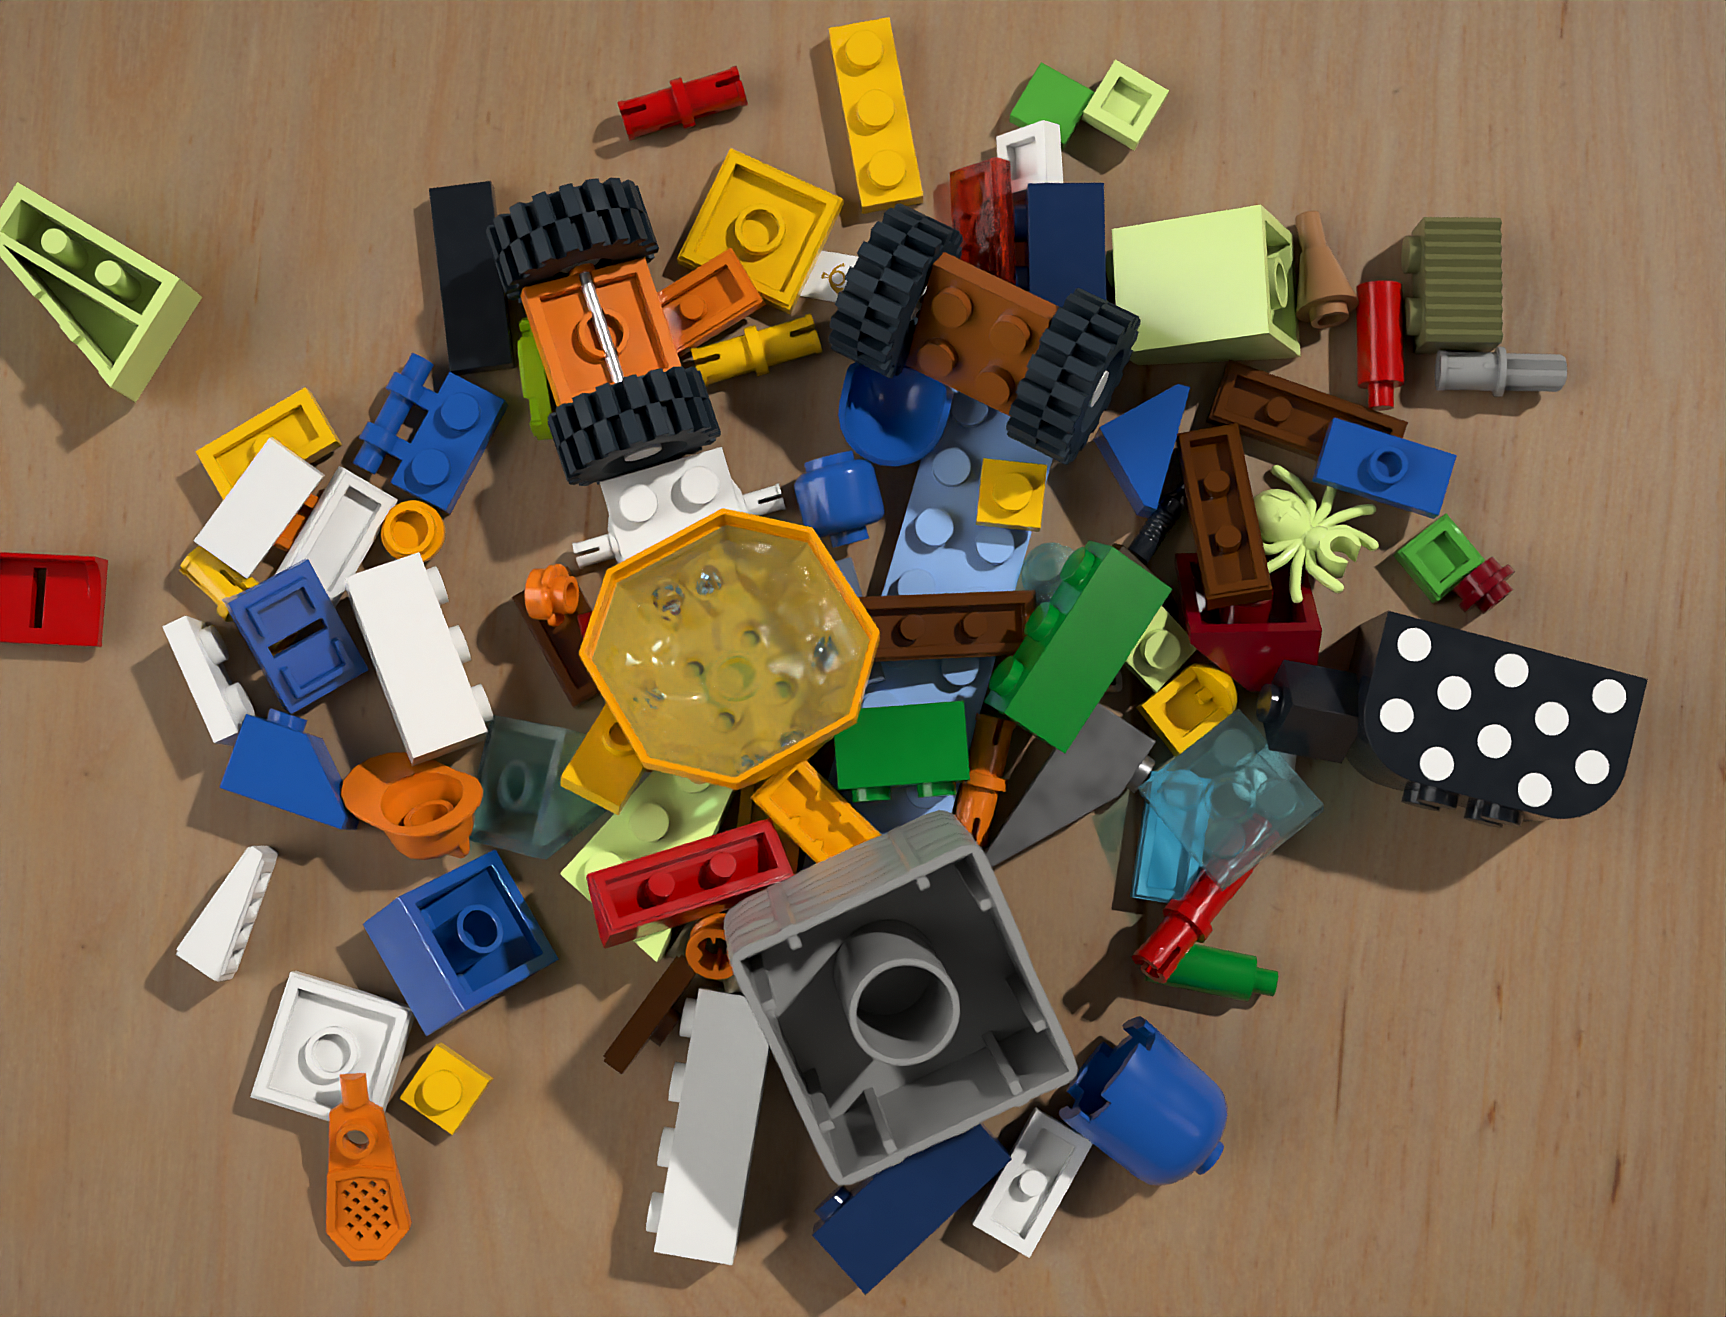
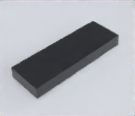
(469, 280)

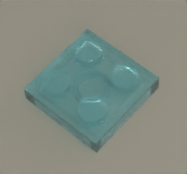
(1230, 799)

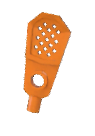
(363, 1164)

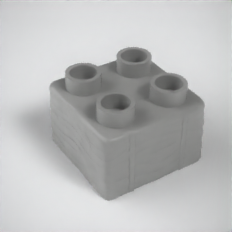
(896, 995)

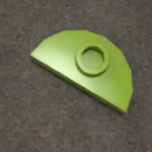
(535, 383)

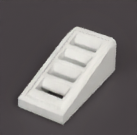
(223, 928)

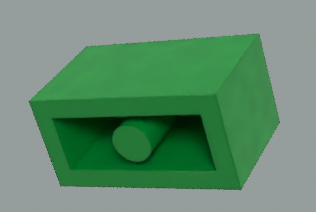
(903, 749)

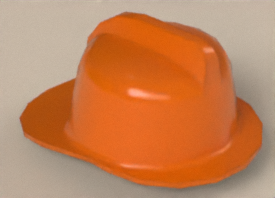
(419, 807)

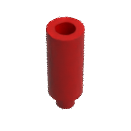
(1380, 341)

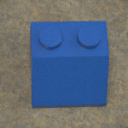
(459, 941)

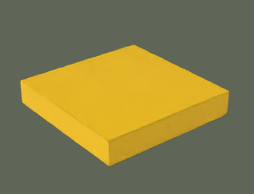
(770, 224)

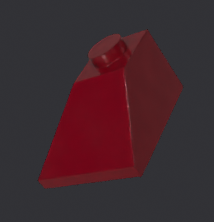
(1255, 636)

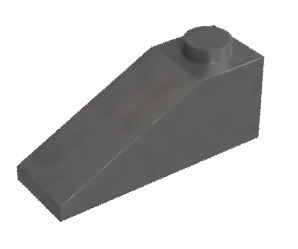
(1070, 784)

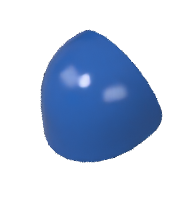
(893, 417)

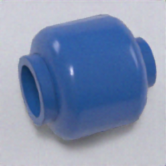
(839, 497)

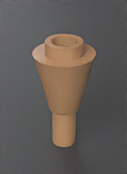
(1323, 289)

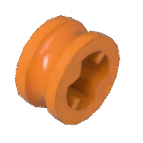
(702, 961)

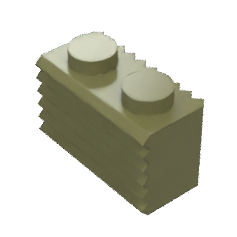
(1454, 284)

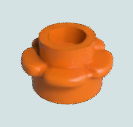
(551, 594)

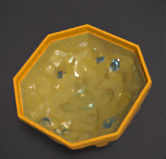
(730, 649)

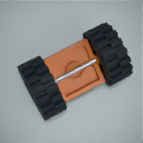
(601, 330)

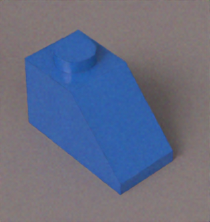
(287, 769)

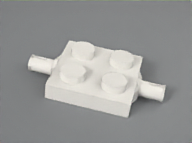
(665, 500)

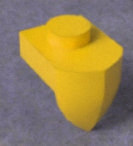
(1190, 705)

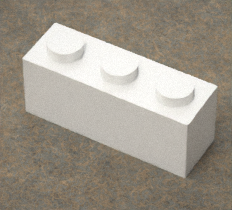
(418, 657)

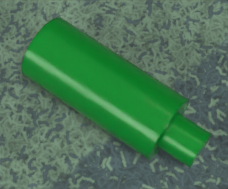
(1222, 974)

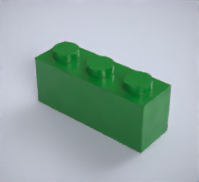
(1076, 644)

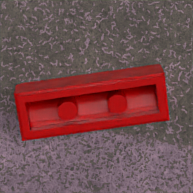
(686, 882)

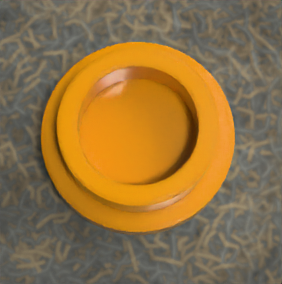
(413, 529)

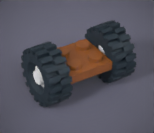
(981, 335)

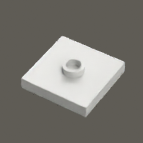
(327, 1033)

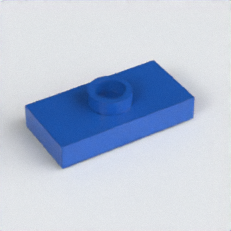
(1384, 468)

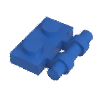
(446, 444)

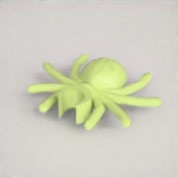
(1299, 532)

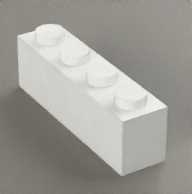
(714, 1129)

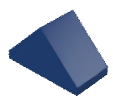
(1141, 447)

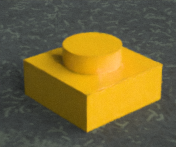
(1011, 495)
(446, 1088)

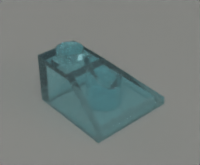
(522, 792)

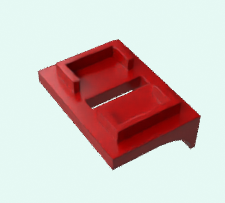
(71, 599)

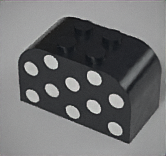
(1488, 723)

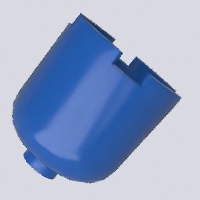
(1148, 1107)

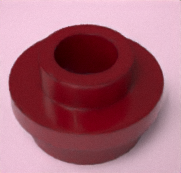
(1485, 586)

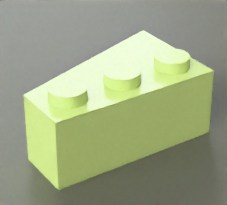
(98, 290)
(656, 817)

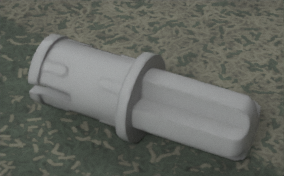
(1499, 371)

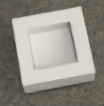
(1033, 155)

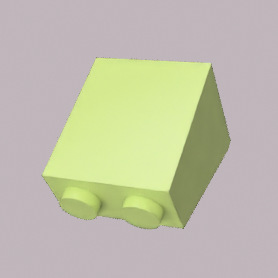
(1208, 287)

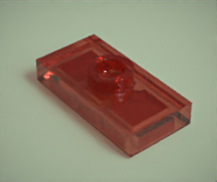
(985, 216)

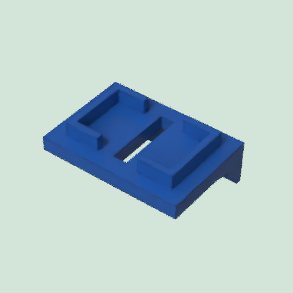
(280, 609)

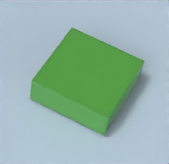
(1053, 99)
(1439, 558)

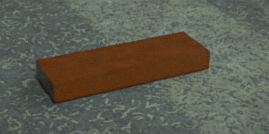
(1286, 411)
(1223, 517)
(950, 624)

